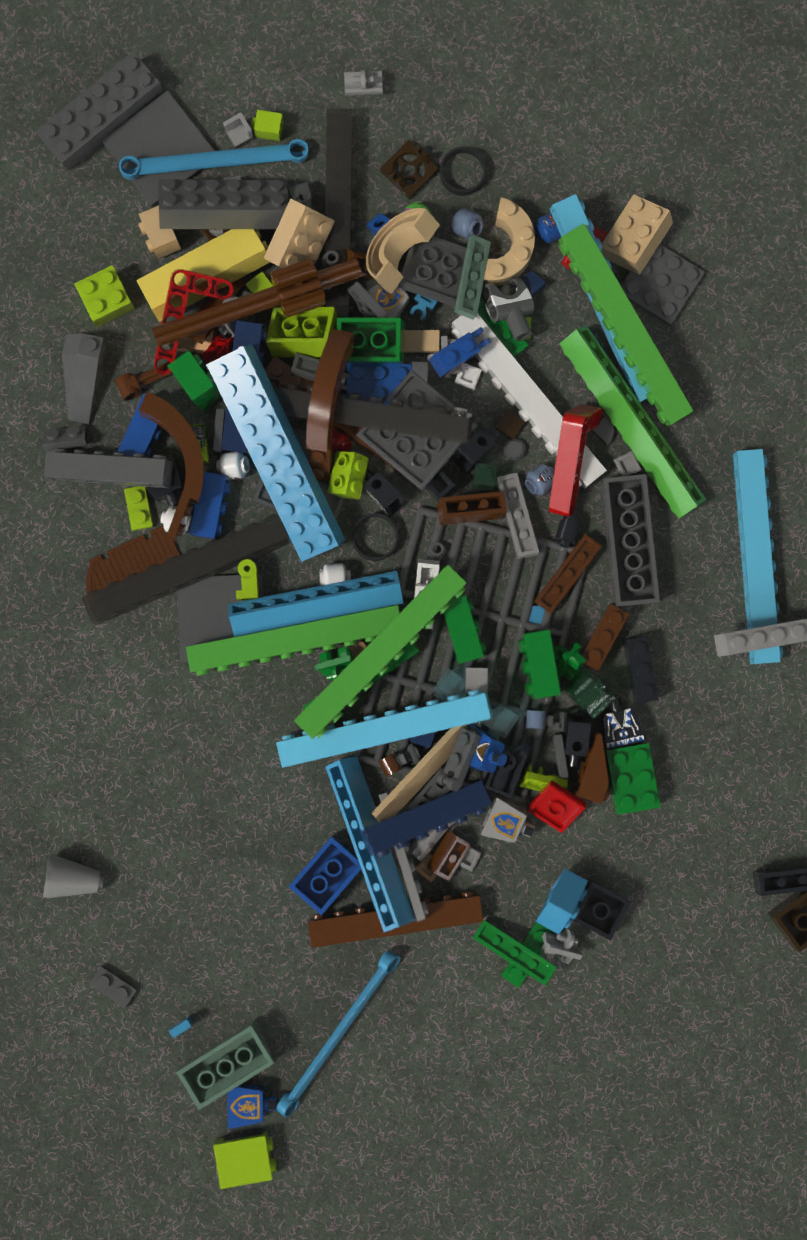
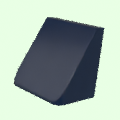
(533, 283)
(424, 740)

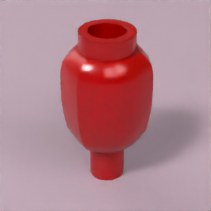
(340, 441)

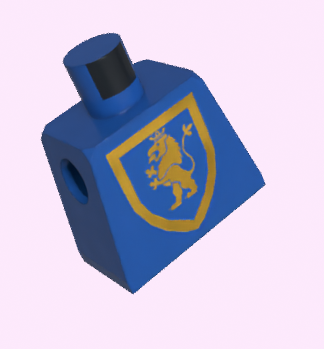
(248, 1105)

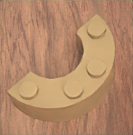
(521, 233)
(393, 241)

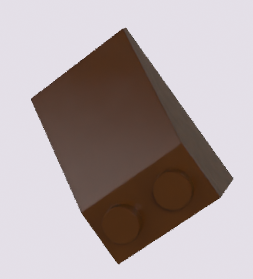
(593, 777)

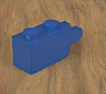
(457, 352)

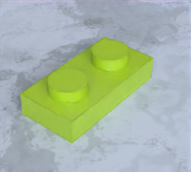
(138, 508)

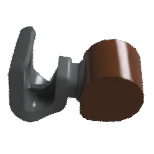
(395, 762)

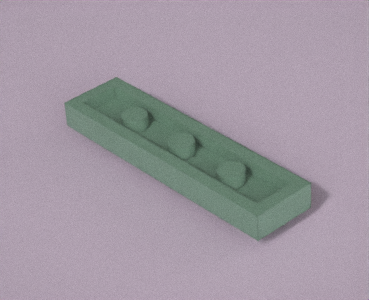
(472, 277)

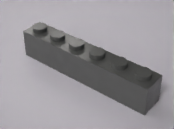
(108, 469)

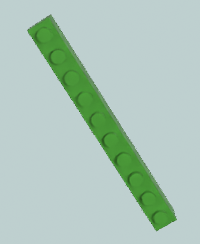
(625, 325)
(632, 421)
(289, 640)
(380, 651)

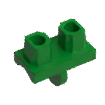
(569, 661)
(333, 667)

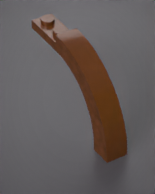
(323, 401)
(174, 423)

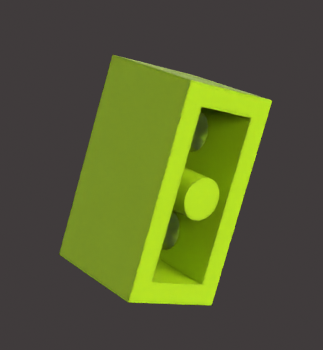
(348, 475)

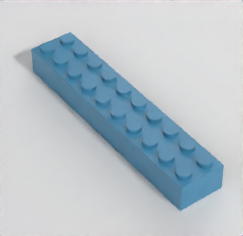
(276, 452)

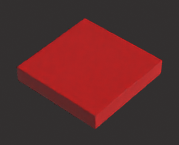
(556, 806)

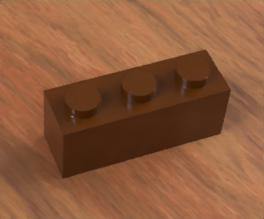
(471, 508)
(603, 636)

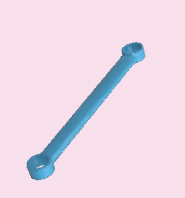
(213, 159)
(290, 1102)

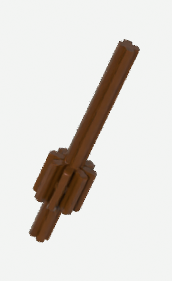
(293, 289)

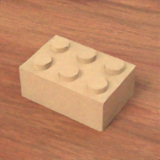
(636, 234)
(298, 235)

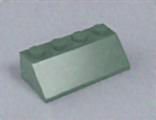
(225, 1065)

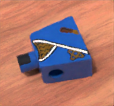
(488, 753)

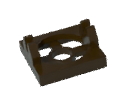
(430, 169)

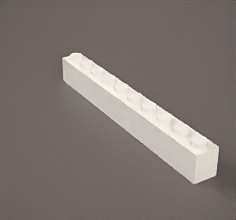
(523, 393)

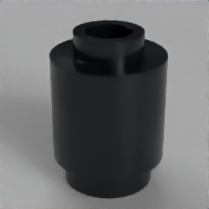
(568, 531)

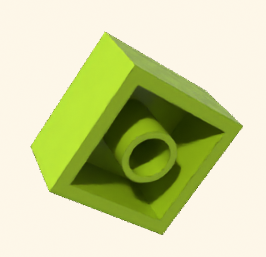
(104, 296)

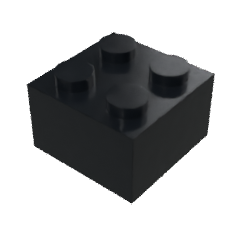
(601, 910)

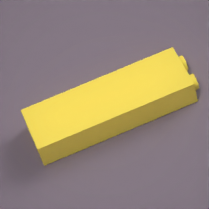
(224, 257)

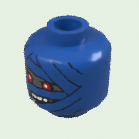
(547, 229)

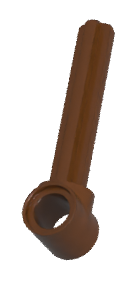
(131, 386)

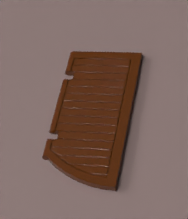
(130, 558)

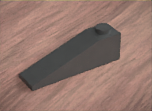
(82, 368)

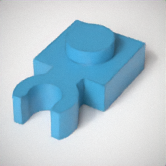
(424, 303)

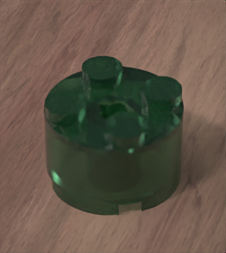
(589, 694)

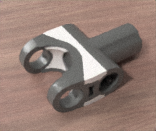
(510, 307)

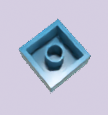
(562, 901)

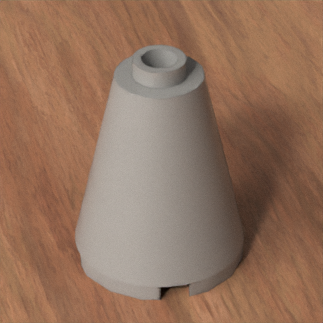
(70, 878)

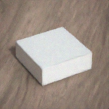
(468, 376)

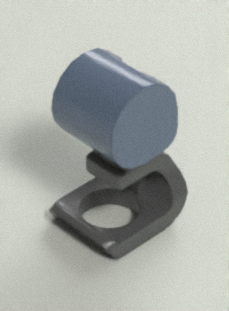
(539, 720)

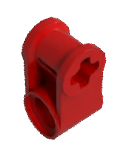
(218, 348)

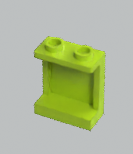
(244, 1160)

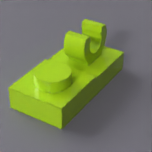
(537, 781)

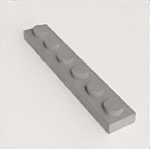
(412, 886)

